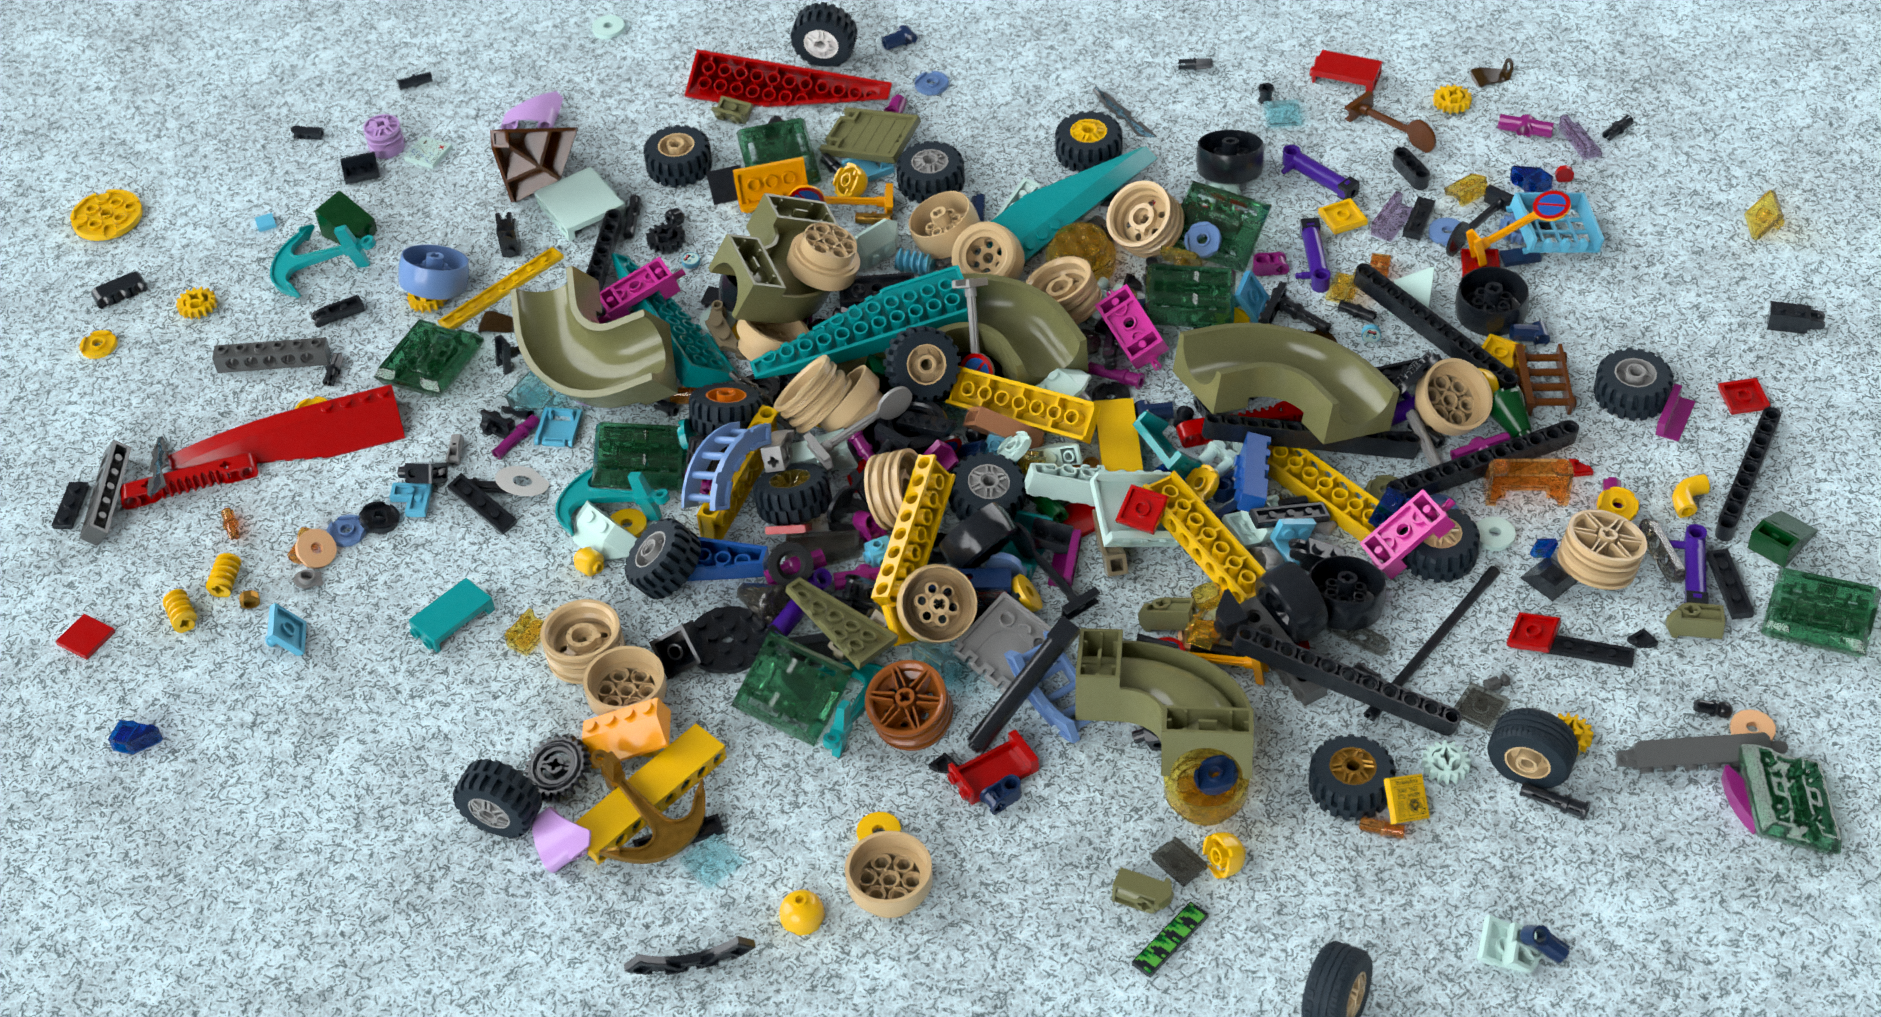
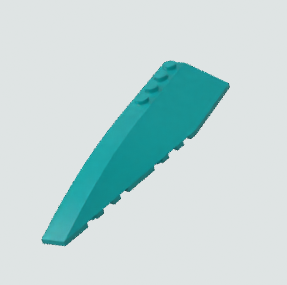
(1044, 211)
(872, 324)
(695, 355)

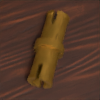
(871, 218)

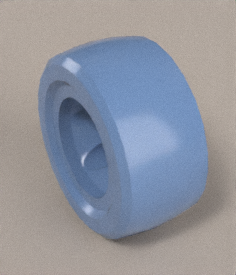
(433, 271)

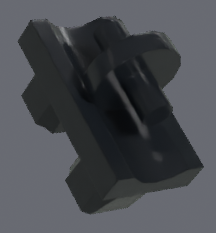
(495, 424)

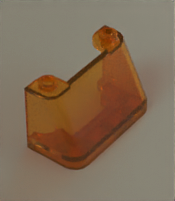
(1545, 475)

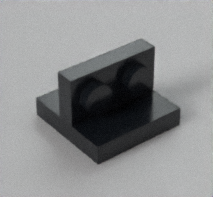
(816, 642)

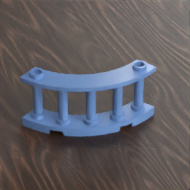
(740, 444)
(1042, 702)

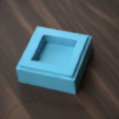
(265, 222)

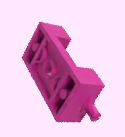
(648, 279)
(1142, 340)
(1421, 517)

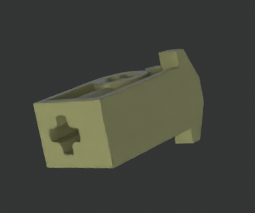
(1167, 614)
(1697, 621)
(1141, 891)

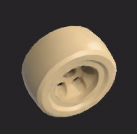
(942, 213)
(977, 236)
(911, 612)

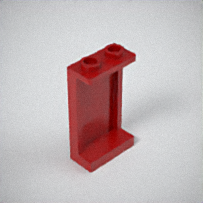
(1347, 69)
(983, 771)

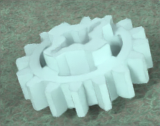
(1455, 766)

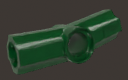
(1050, 507)

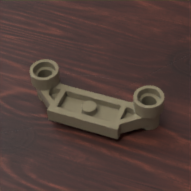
(721, 331)

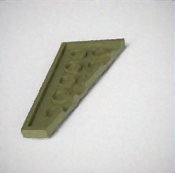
(848, 629)

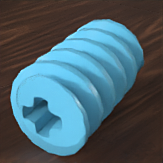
(913, 263)

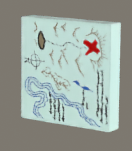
(427, 152)

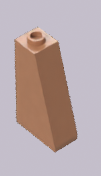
(991, 422)

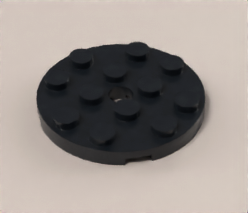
(1414, 372)
(729, 622)

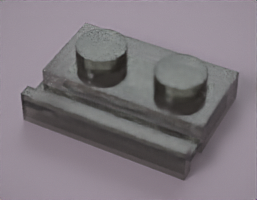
(1179, 861)

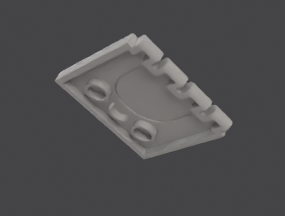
(1000, 629)

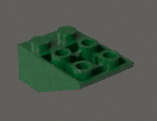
(1780, 537)

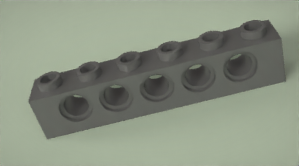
(271, 355)
(105, 493)
(1262, 620)

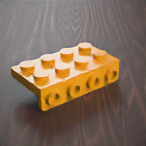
(769, 178)

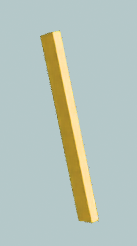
(501, 289)

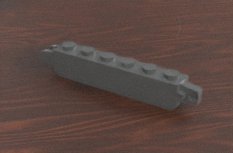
(1692, 752)

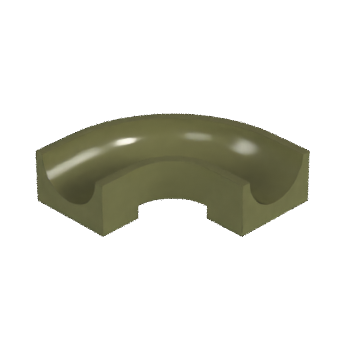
(759, 262)
(1022, 330)
(589, 360)
(1327, 381)
(1166, 691)

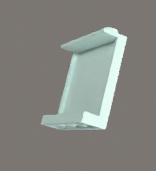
(578, 201)
(1109, 492)

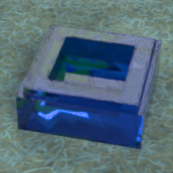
(1544, 548)

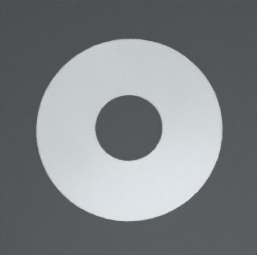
(504, 480)

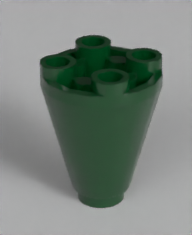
(1511, 411)

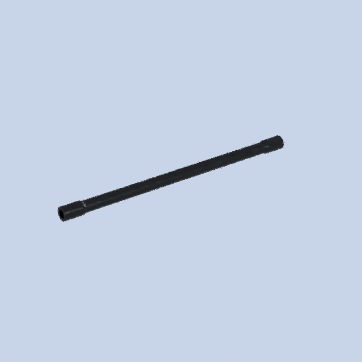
(1484, 582)

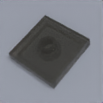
(1481, 706)

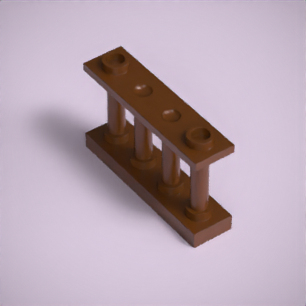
(1520, 360)

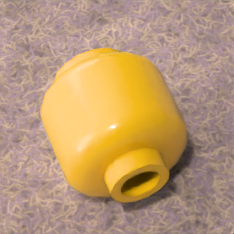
(589, 561)

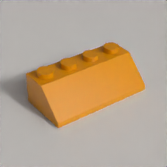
(629, 730)

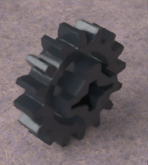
(665, 237)

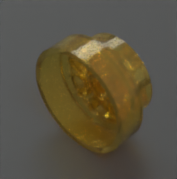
(1086, 242)
(1194, 805)

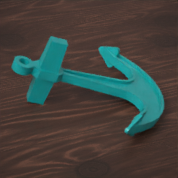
(287, 263)
(580, 491)
(846, 713)

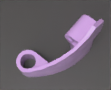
(539, 108)
(559, 839)

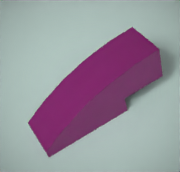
(1737, 797)

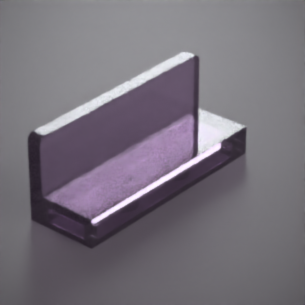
(1578, 138)
(1390, 218)

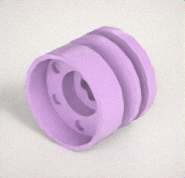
(384, 136)

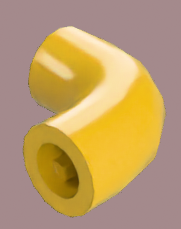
(1686, 491)

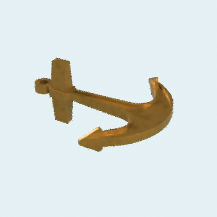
(669, 834)

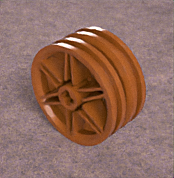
(920, 731)

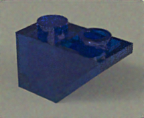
(1531, 178)
(1390, 503)
(133, 737)

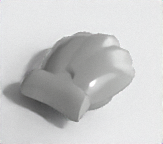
(1325, 527)
(307, 579)

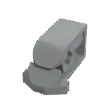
(778, 453)

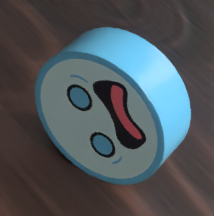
(690, 260)
(1371, 333)

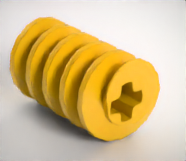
(223, 575)
(179, 610)

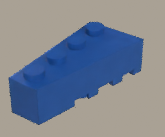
(1252, 472)
(729, 560)

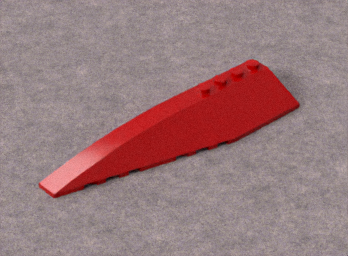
(775, 83)
(306, 432)

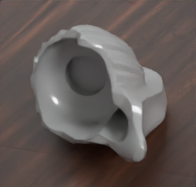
(1267, 557)

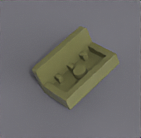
(732, 109)

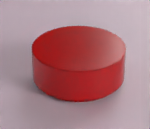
(1564, 174)

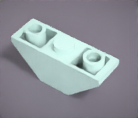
(1061, 453)

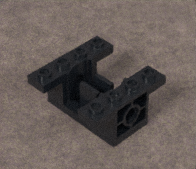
(869, 285)

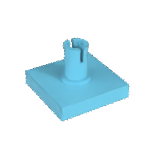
(286, 630)

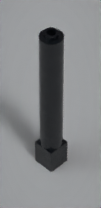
(1056, 643)

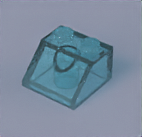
(530, 394)
(946, 665)

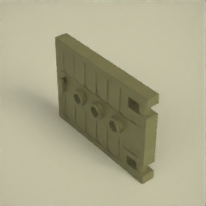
(870, 135)

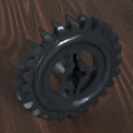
(566, 774)

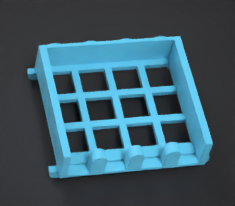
(1524, 201)

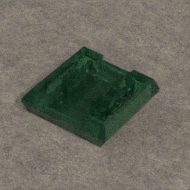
(777, 143)
(1236, 232)
(1189, 295)
(430, 362)
(638, 449)
(1821, 612)
(792, 688)
(1785, 796)

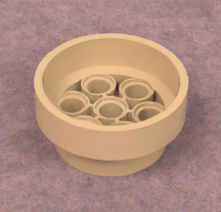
(824, 257)
(762, 337)
(1471, 392)
(857, 403)
(623, 679)
(893, 852)

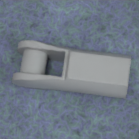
(455, 449)

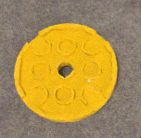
(89, 218)

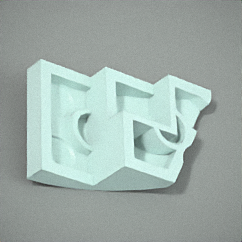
(1418, 285)
(1243, 528)
(1503, 943)

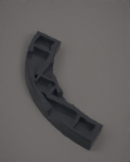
(671, 965)

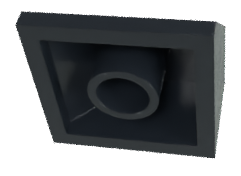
(1549, 578)
(1229, 616)

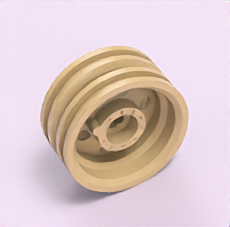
(1149, 223)
(1070, 284)
(812, 394)
(886, 484)
(1602, 549)
(577, 635)

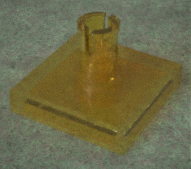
(1764, 215)
(1180, 256)

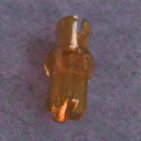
(230, 523)
(1382, 827)

